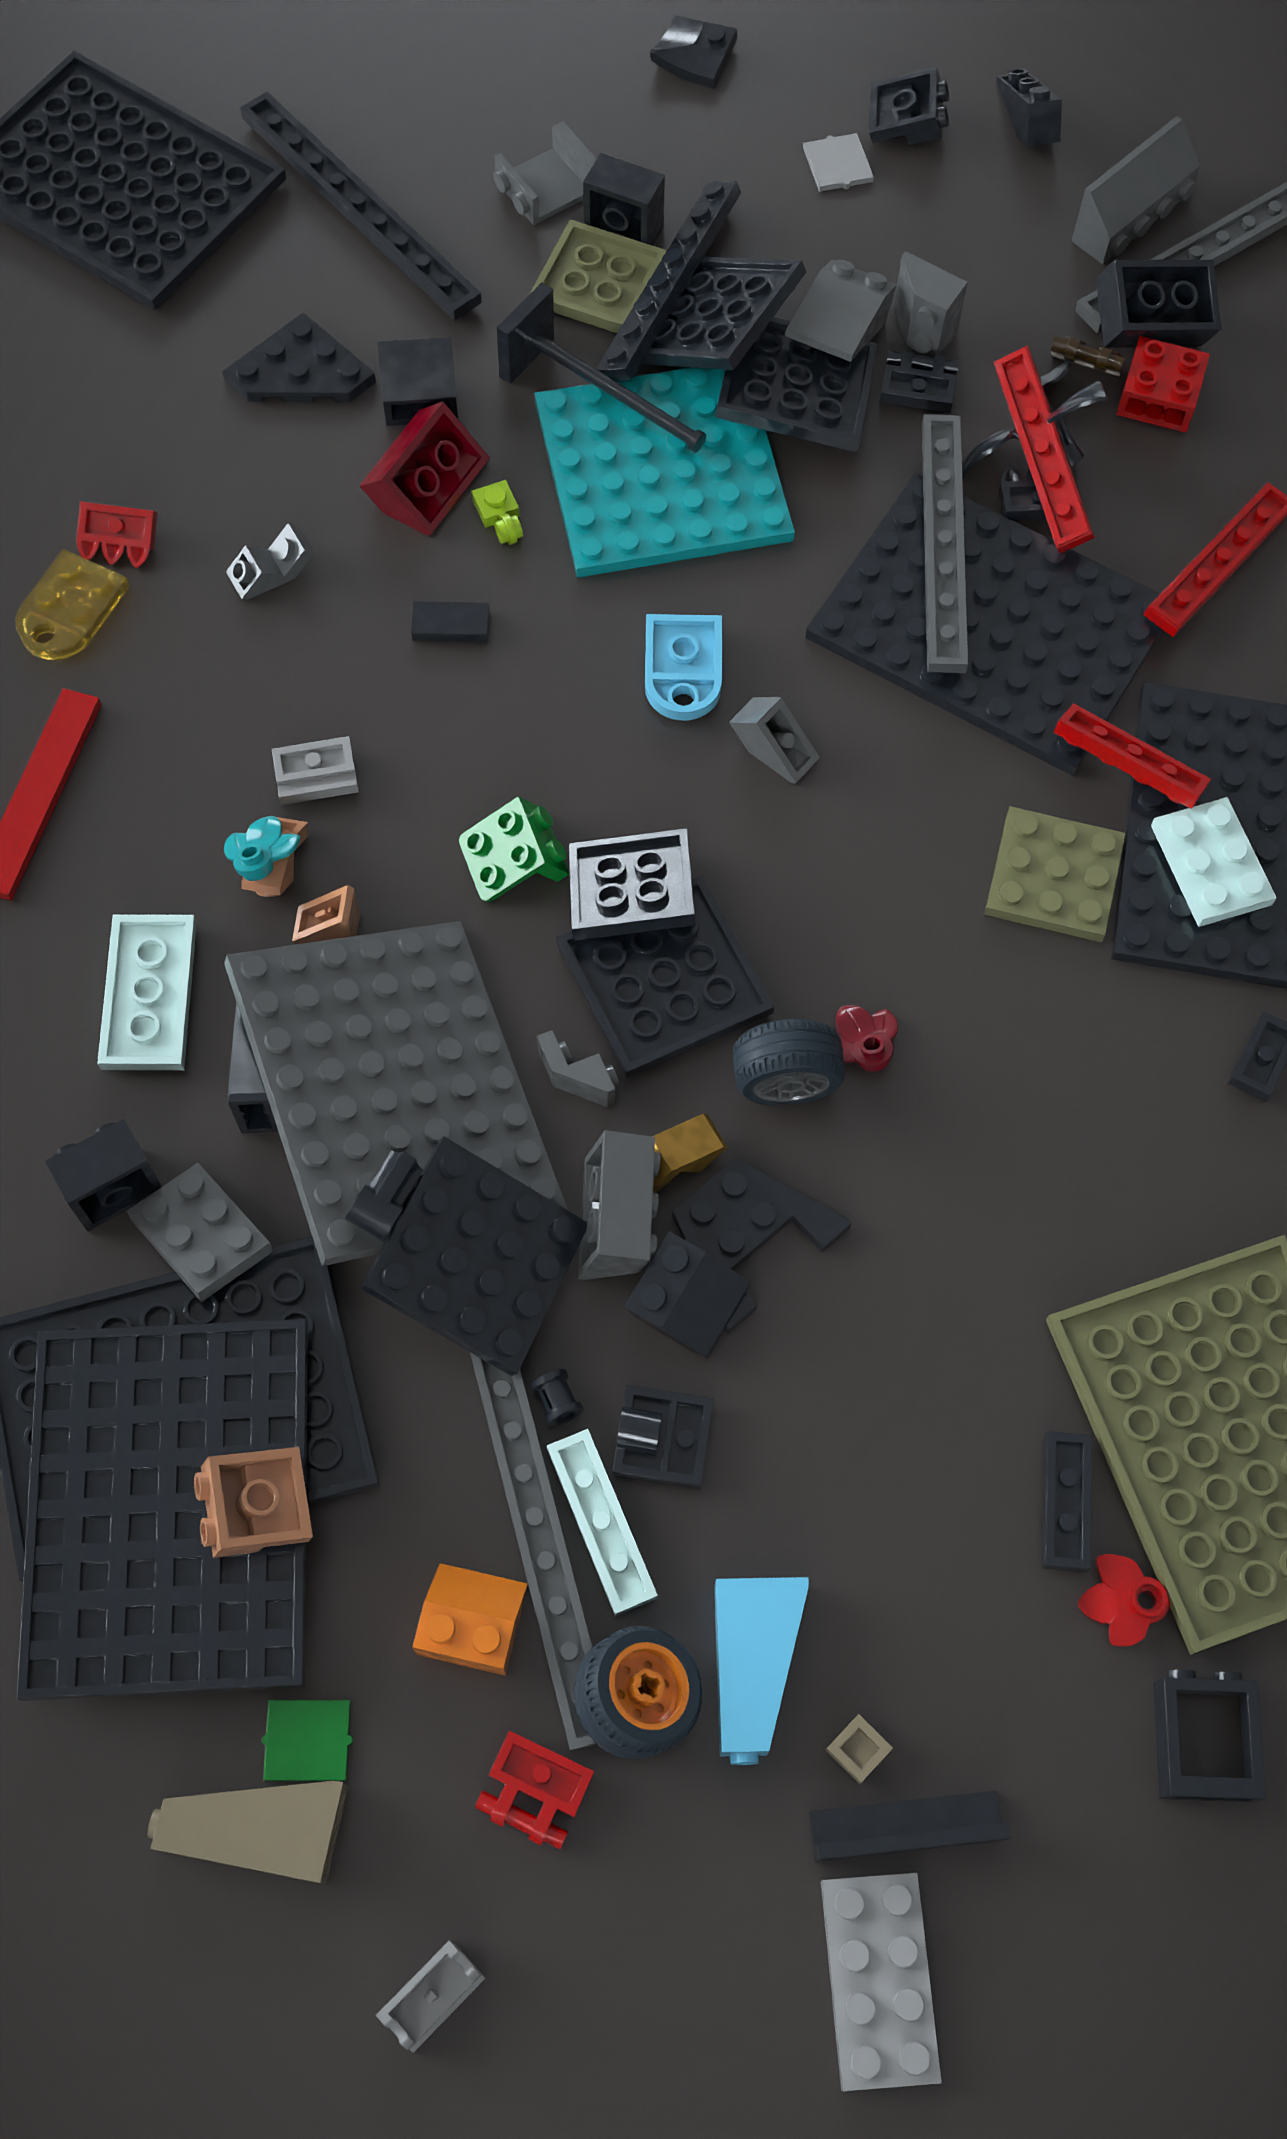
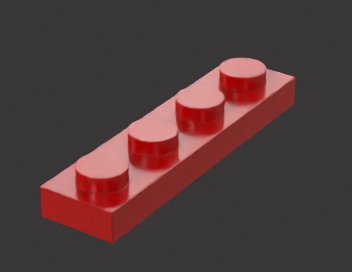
(1132, 756)

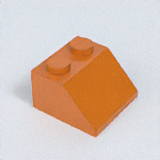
(470, 1619)

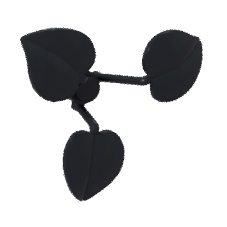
(1087, 395)

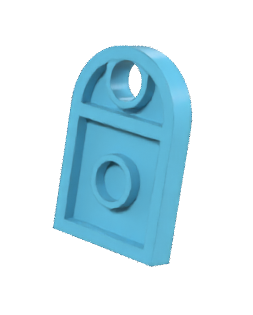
(683, 659)

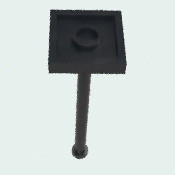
(531, 331)

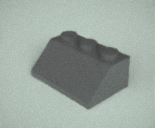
(618, 1205)

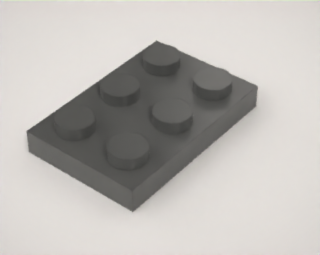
(200, 1231)

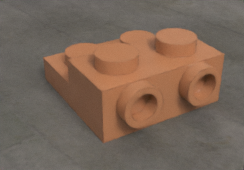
(253, 1501)

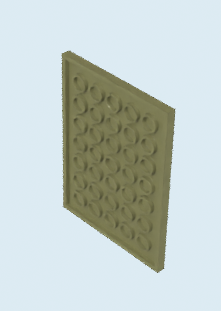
(1194, 1427)

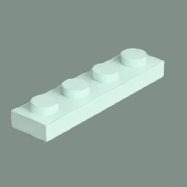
(602, 1522)

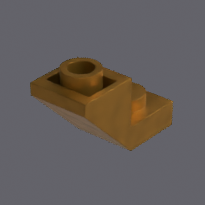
(687, 1148)

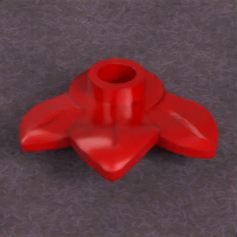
(1117, 1600)

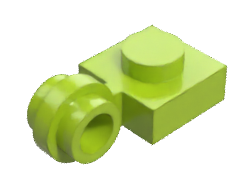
(499, 508)

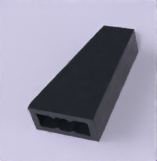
(245, 1088)

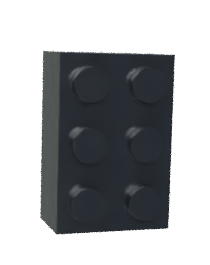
(1158, 301)

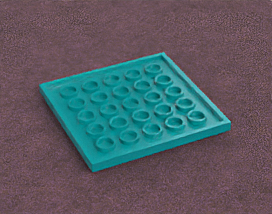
(639, 492)

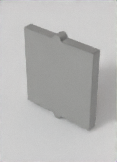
(838, 162)

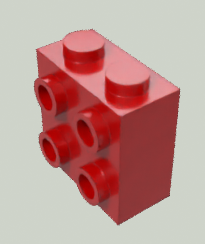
(1163, 384)

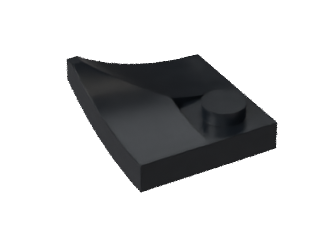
(695, 50)

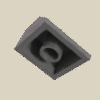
(927, 305)

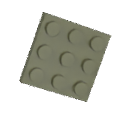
(598, 274)
(1055, 874)

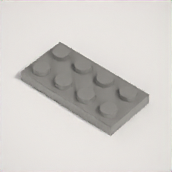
(880, 1982)

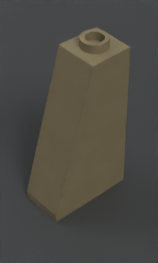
(262, 1829)

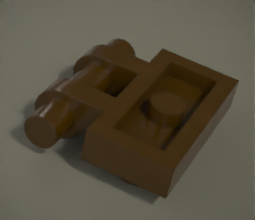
(1077, 352)

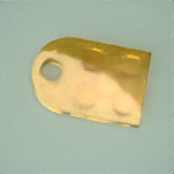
(70, 603)

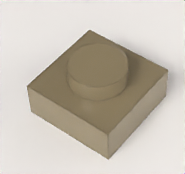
(859, 1749)

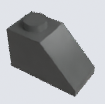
(774, 737)

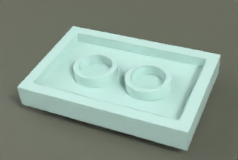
(1213, 861)

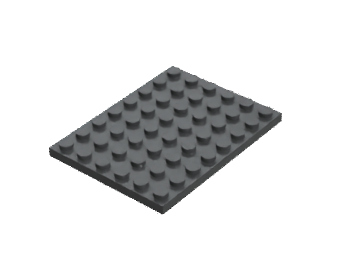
(380, 1053)

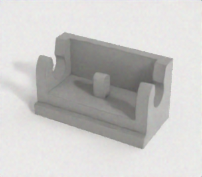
(430, 1996)

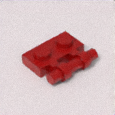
(541, 1775)

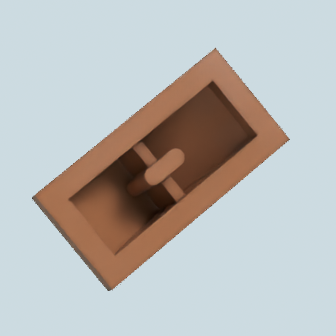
(328, 917)

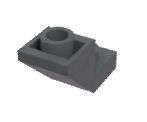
(262, 569)
(584, 1078)

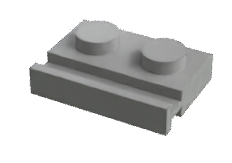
(314, 770)

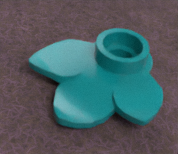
(259, 848)

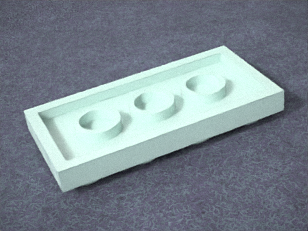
(147, 992)

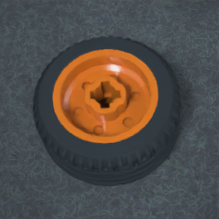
(638, 1692)

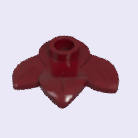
(863, 1032)

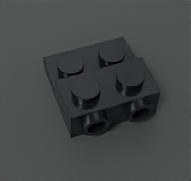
(909, 107)

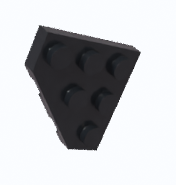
(299, 365)

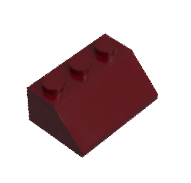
(425, 469)

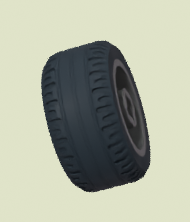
(788, 1062)

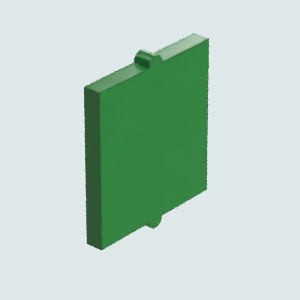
(307, 1740)

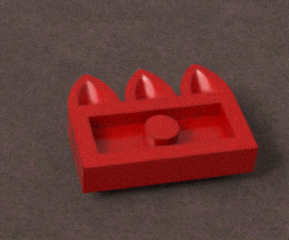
(116, 529)

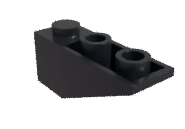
(1031, 107)

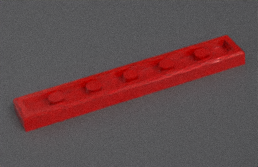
(1044, 450)
(1218, 560)
(43, 784)

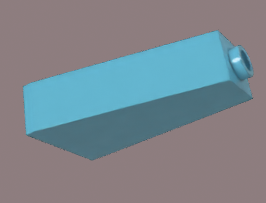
(754, 1650)

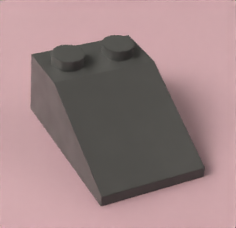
(842, 310)

